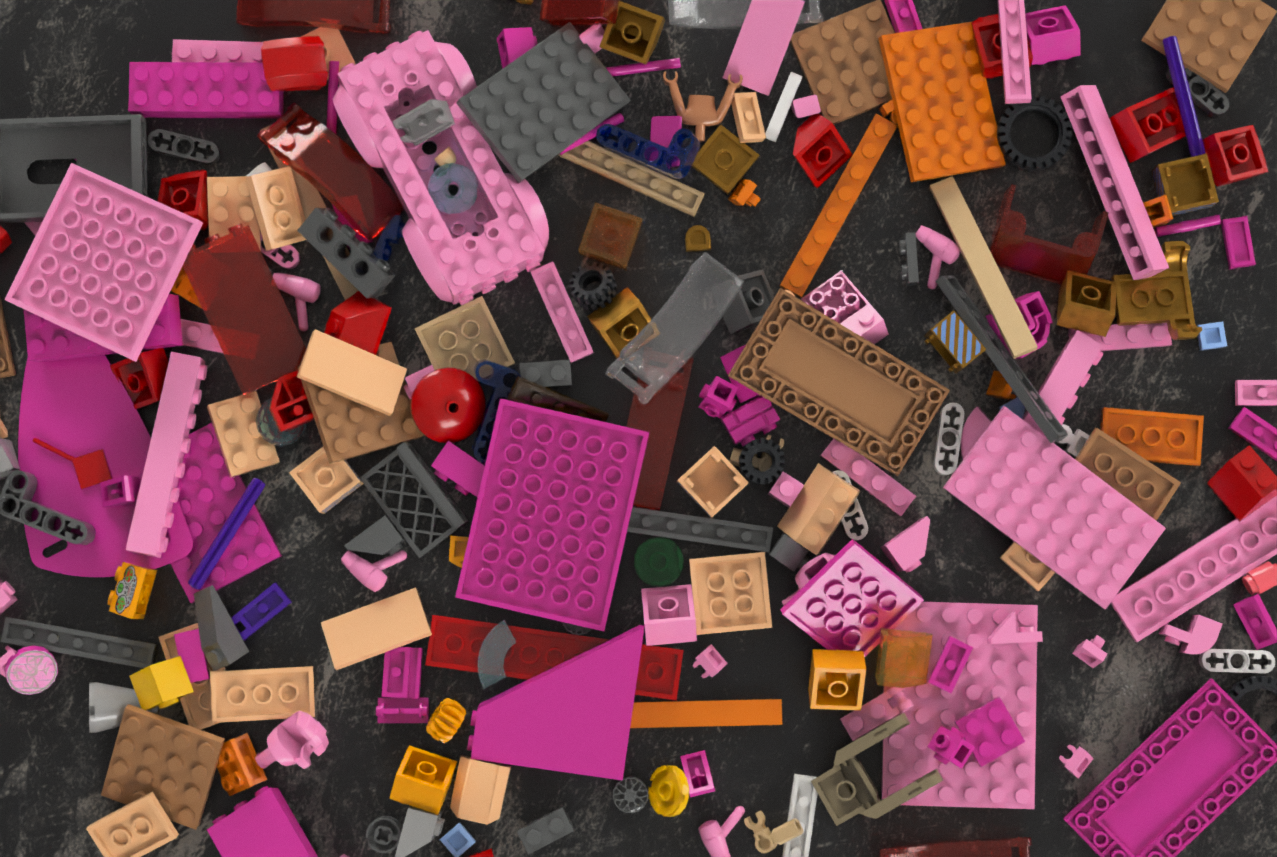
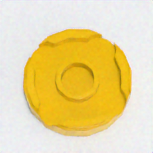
(668, 791)

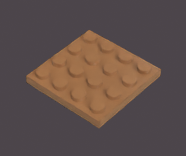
(1212, 34)
(846, 61)
(355, 429)
(1128, 473)
(165, 760)

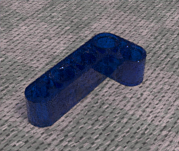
(646, 147)
(499, 390)

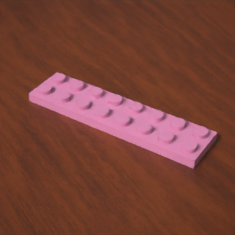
(1198, 572)

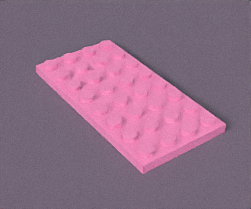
(1054, 507)

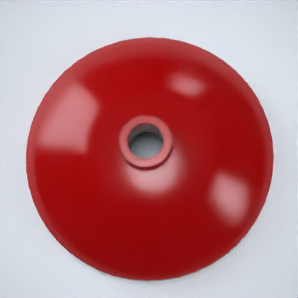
(432, 401)

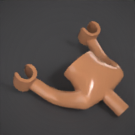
(701, 108)

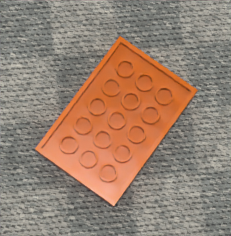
(941, 102)

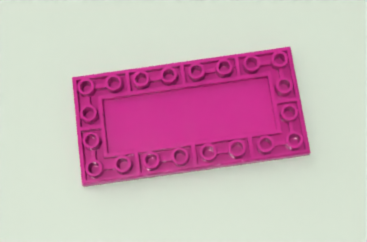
(1176, 780)

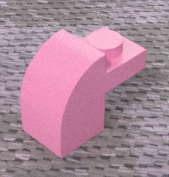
(1198, 638)

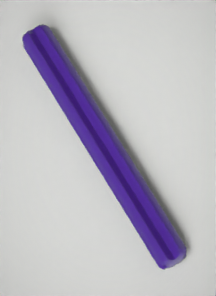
(1183, 96)
(226, 533)

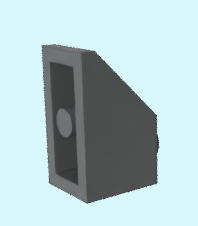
(378, 539)
(789, 553)

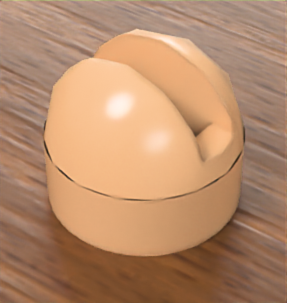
(446, 157)

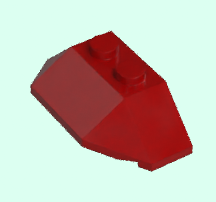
(290, 403)

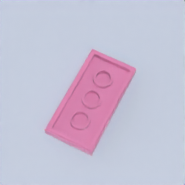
(763, 43)

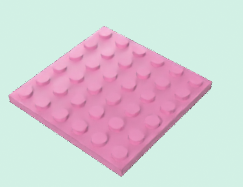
(103, 261)

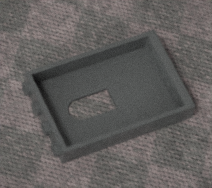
(102, 144)

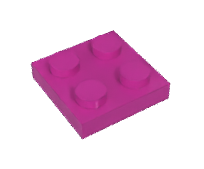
(990, 731)

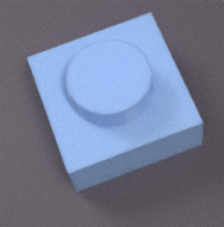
(1212, 336)
(458, 840)

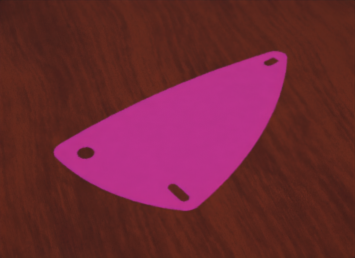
(79, 411)

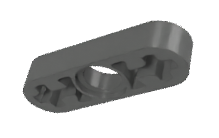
(1216, 95)
(168, 135)

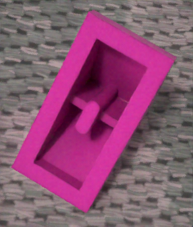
(119, 491)
(697, 773)

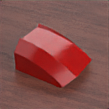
(988, 45)
(294, 63)
(1235, 155)
(187, 194)

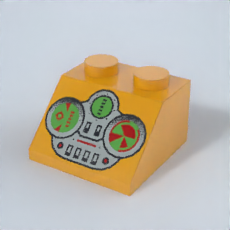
(131, 590)

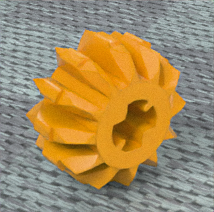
(446, 720)

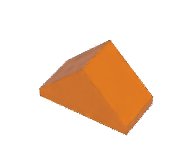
(1158, 211)

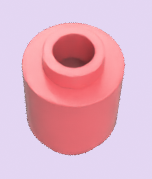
(1261, 578)

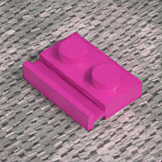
(402, 673)

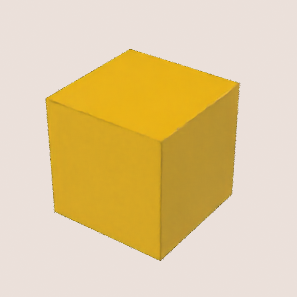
(161, 684)

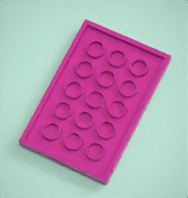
(207, 501)

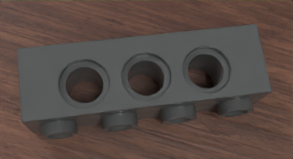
(316, 230)

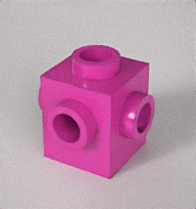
(718, 397)
(950, 746)

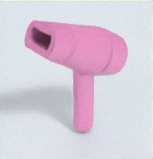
(942, 249)
(303, 290)
(371, 574)
(714, 836)

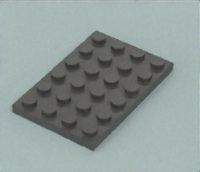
(543, 102)

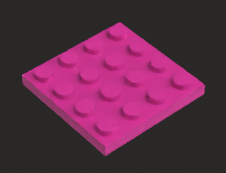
(851, 601)

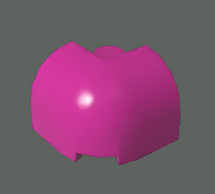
(1035, 315)

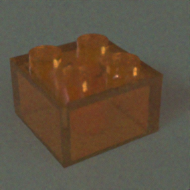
(610, 236)

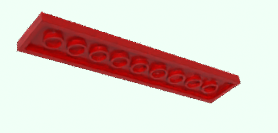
(458, 641)

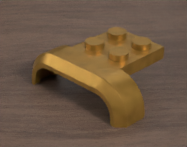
(1159, 297)

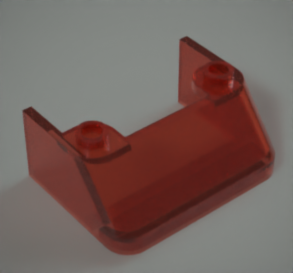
(1040, 257)

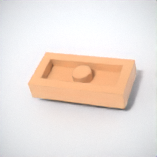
(748, 117)

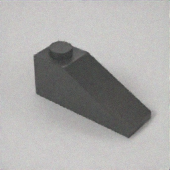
(217, 631)

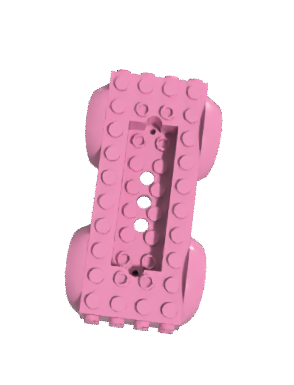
(453, 251)

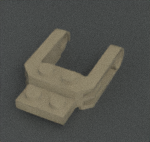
(848, 788)

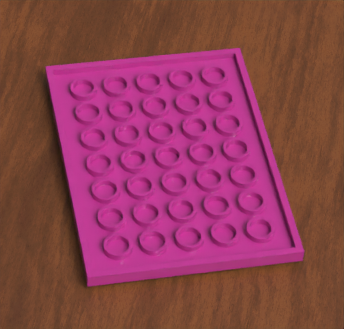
(552, 514)

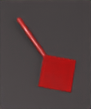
(90, 468)

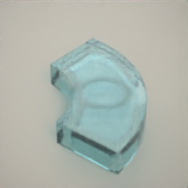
(493, 654)

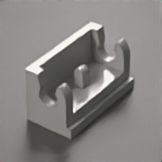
(425, 121)

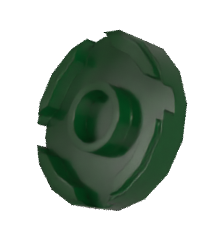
(658, 561)

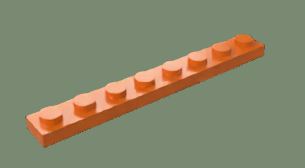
(838, 205)

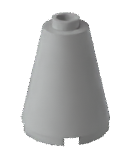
(108, 705)

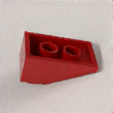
(1149, 125)

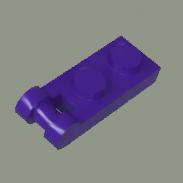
(261, 610)

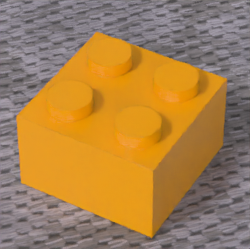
(836, 679)
(423, 780)

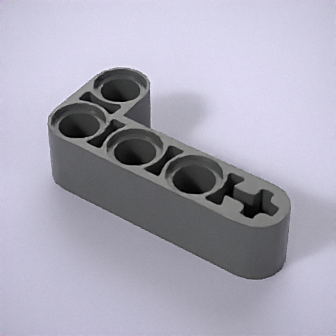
(47, 515)

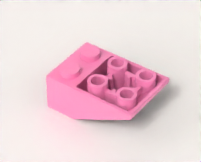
(847, 306)

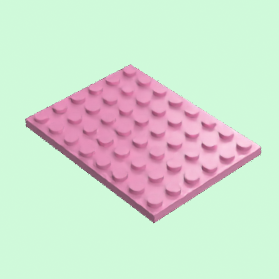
(989, 673)

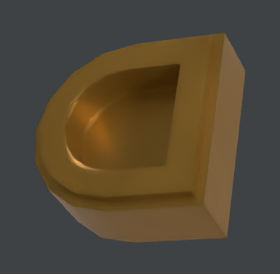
(697, 239)

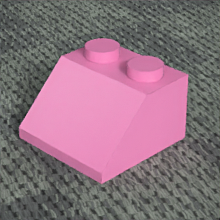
(908, 546)
(669, 615)

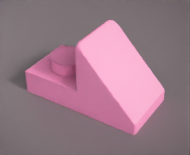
(1007, 632)

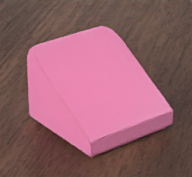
(593, 37)
(805, 106)

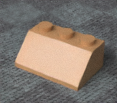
(818, 509)

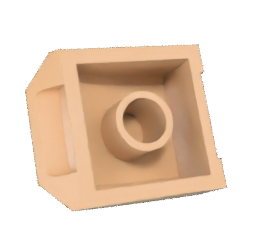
(479, 790)

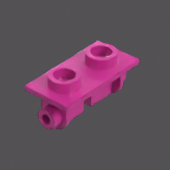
(402, 710)

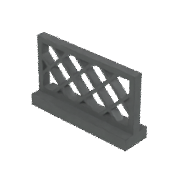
(429, 483)

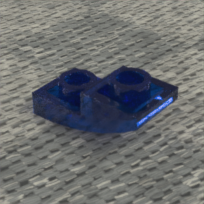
(391, 234)

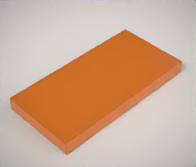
(1156, 435)

